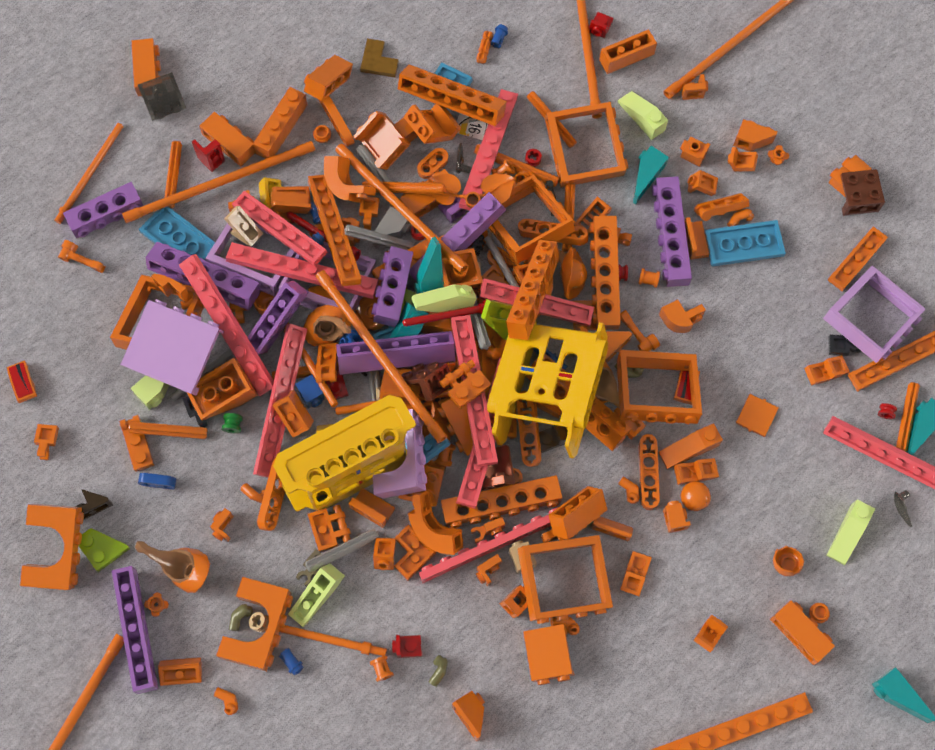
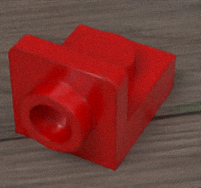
(600, 25)
(338, 388)
(407, 646)

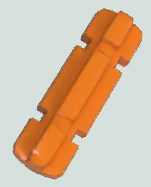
(484, 47)

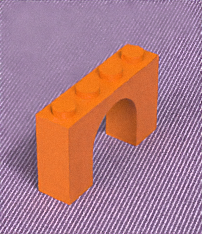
(67, 523)
(258, 653)

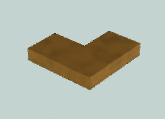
(374, 62)

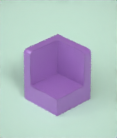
(452, 211)

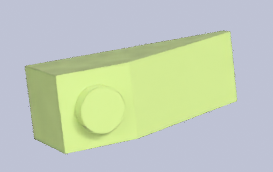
(645, 114)
(445, 299)
(150, 391)
(850, 531)
(316, 594)

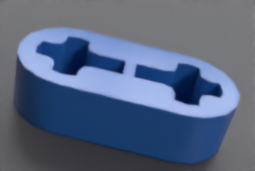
(157, 481)

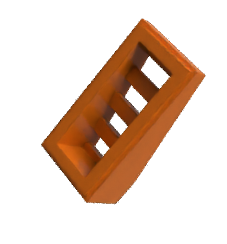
(597, 202)

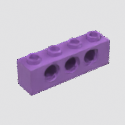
(93, 210)
(401, 260)
(276, 316)

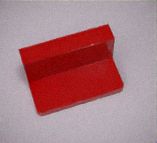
(211, 155)

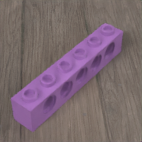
(671, 188)
(232, 286)
(134, 630)

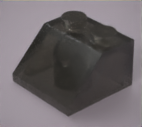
(162, 96)

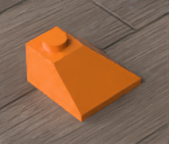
(471, 277)
(471, 712)

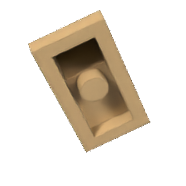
(243, 226)

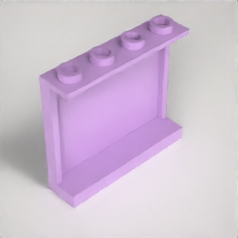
(171, 346)

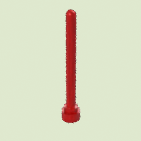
(311, 228)
(444, 315)

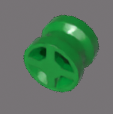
(232, 423)

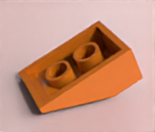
(222, 390)

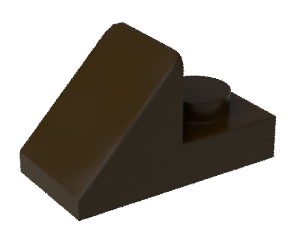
(552, 437)
(95, 504)

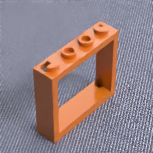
(557, 151)
(519, 191)
(135, 304)
(662, 361)
(530, 586)

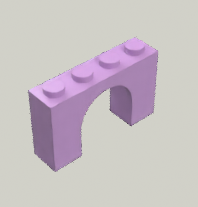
(411, 474)

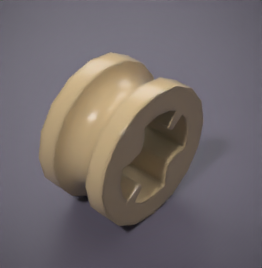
(254, 619)

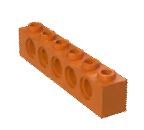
(452, 95)
(608, 226)
(533, 290)
(602, 421)
(548, 485)

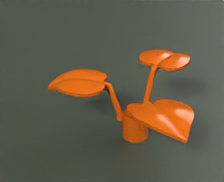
(497, 184)

